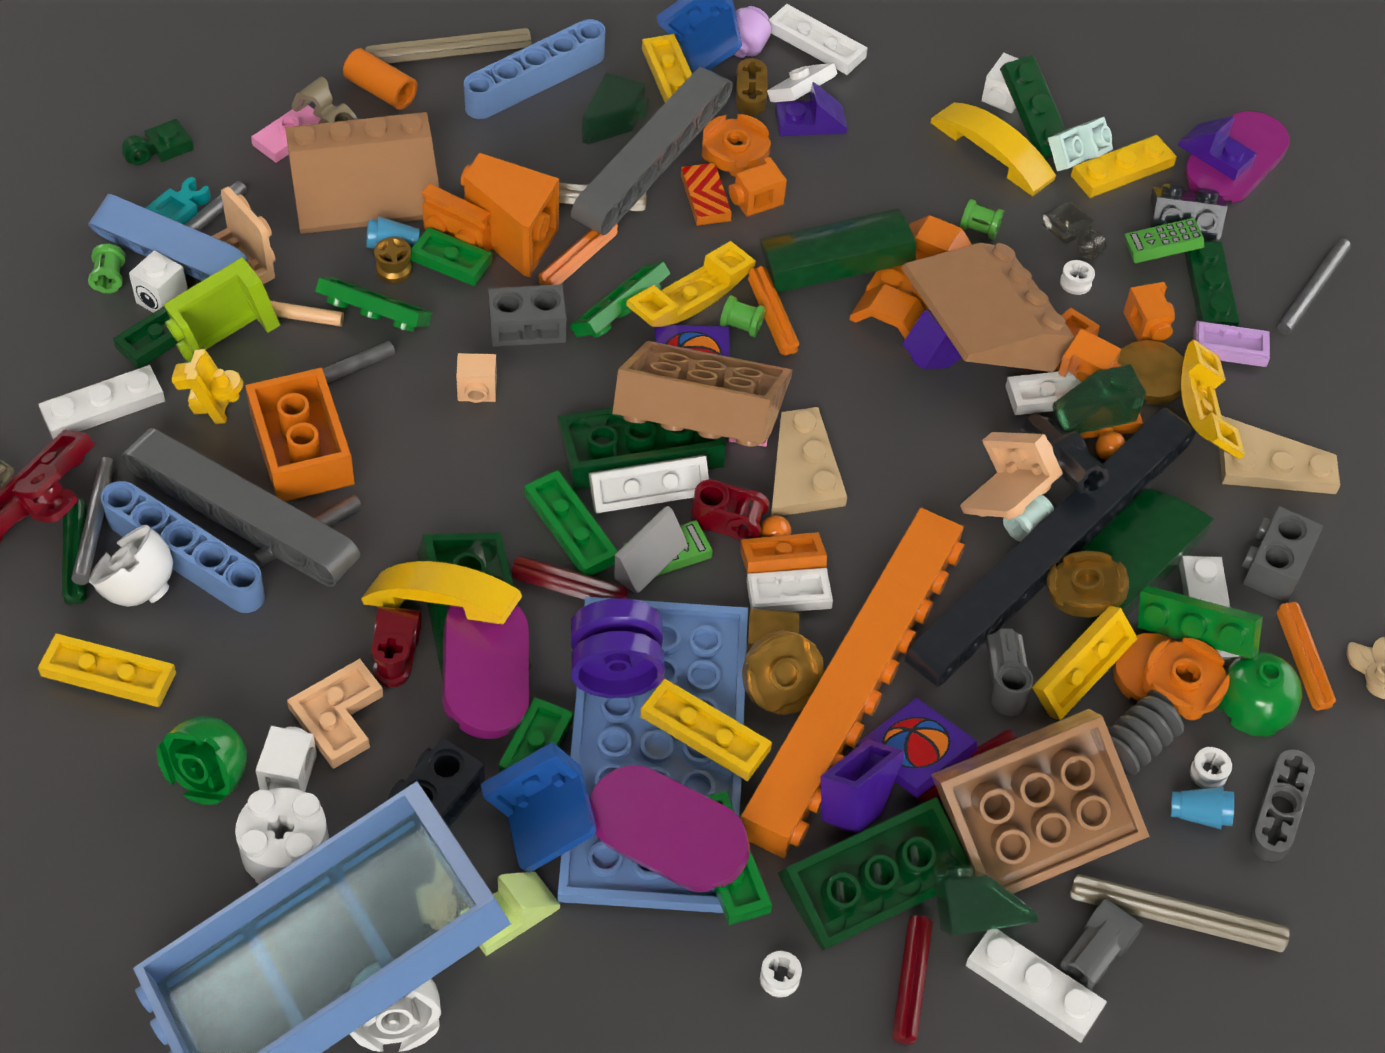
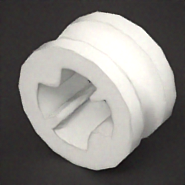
(1076, 285)
(1214, 757)
(775, 987)

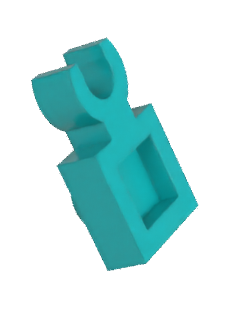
(181, 205)

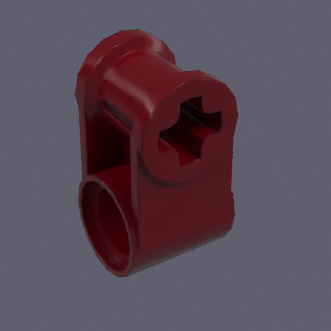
(728, 509)
(395, 644)

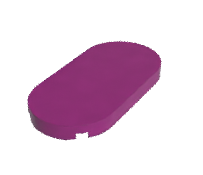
(1260, 134)
(485, 673)
(669, 828)

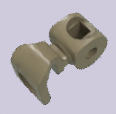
(319, 93)

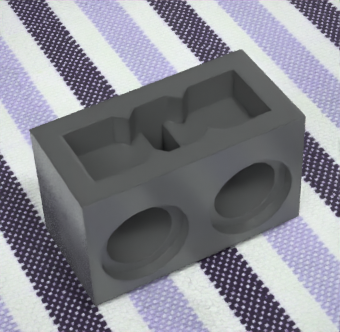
(527, 315)
(1282, 554)

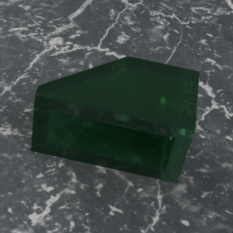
(614, 109)
(1101, 401)
(976, 903)

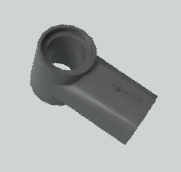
(1008, 672)
(1104, 938)

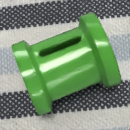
(982, 219)
(106, 268)
(743, 316)

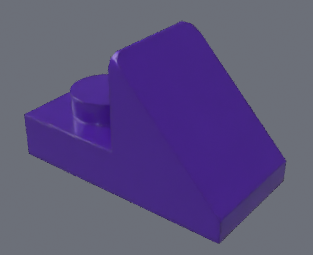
(813, 117)
(1213, 145)

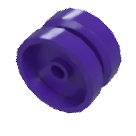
(617, 648)

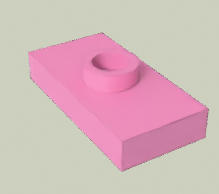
(273, 139)

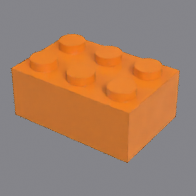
(300, 434)

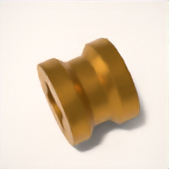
(393, 260)

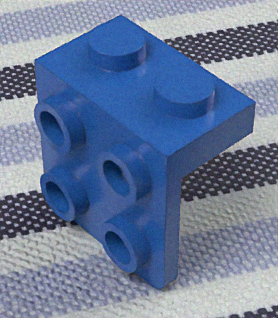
(704, 30)
(543, 804)

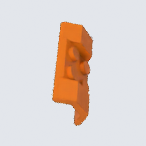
(890, 292)

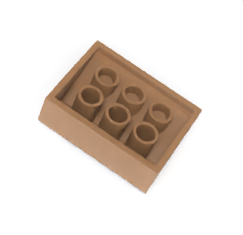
(361, 171)
(991, 307)
(701, 392)
(1042, 803)

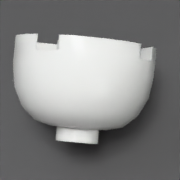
(136, 570)
(407, 1021)

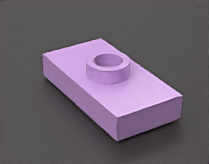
(1234, 343)

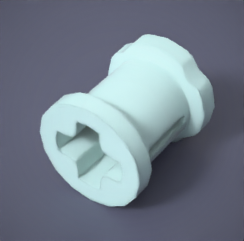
(1034, 514)

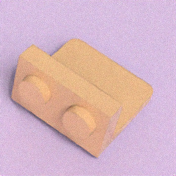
(247, 234)
(1023, 469)

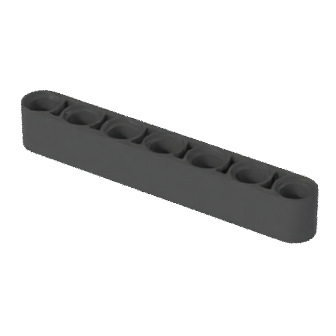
(651, 151)
(241, 507)

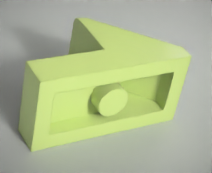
(525, 904)

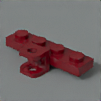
(37, 487)

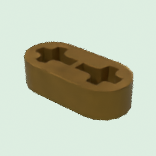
(751, 86)

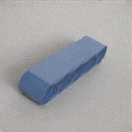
(534, 69)
(148, 231)
(131, 508)

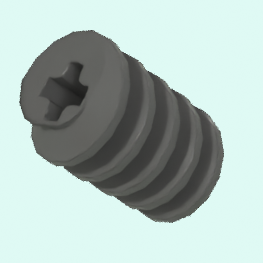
(1145, 731)

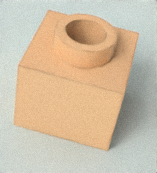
(476, 377)

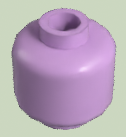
(753, 29)

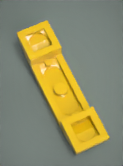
(999, 139)
(696, 291)
(1199, 378)
(445, 583)

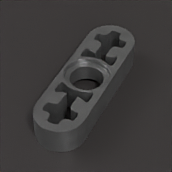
(1269, 816)

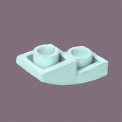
(1080, 143)

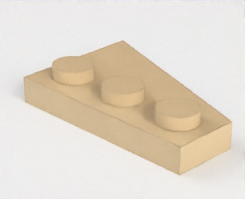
(1279, 463)
(805, 466)

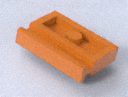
(456, 217)

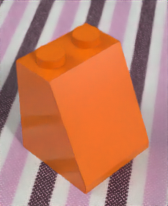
(520, 206)

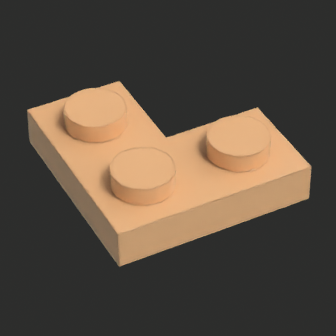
(328, 707)

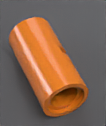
(380, 78)

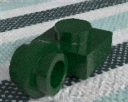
(163, 140)

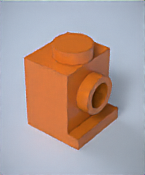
(759, 188)
(1149, 312)
(1087, 355)

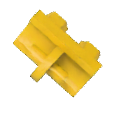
(209, 386)

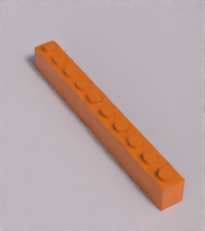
(852, 683)

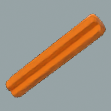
(575, 257)
(775, 313)
(1306, 656)

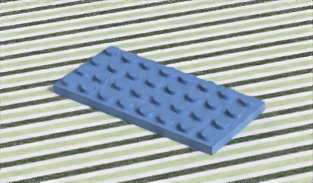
(704, 657)

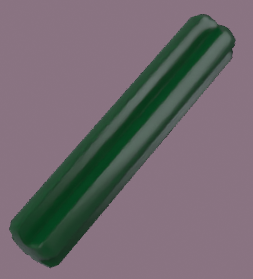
(72, 532)

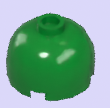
(1261, 694)
(203, 758)

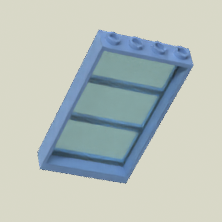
(324, 939)

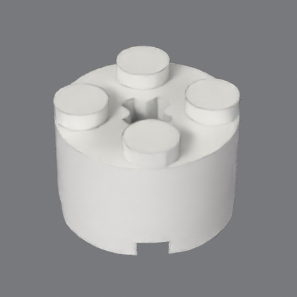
(278, 830)

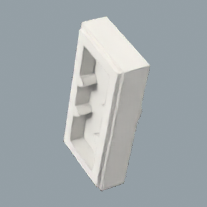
(801, 81)
(790, 590)

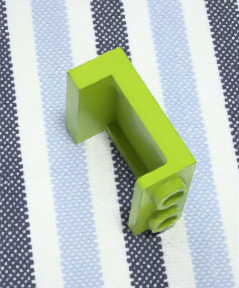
(219, 308)

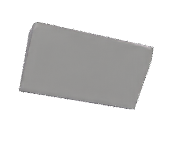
(649, 551)

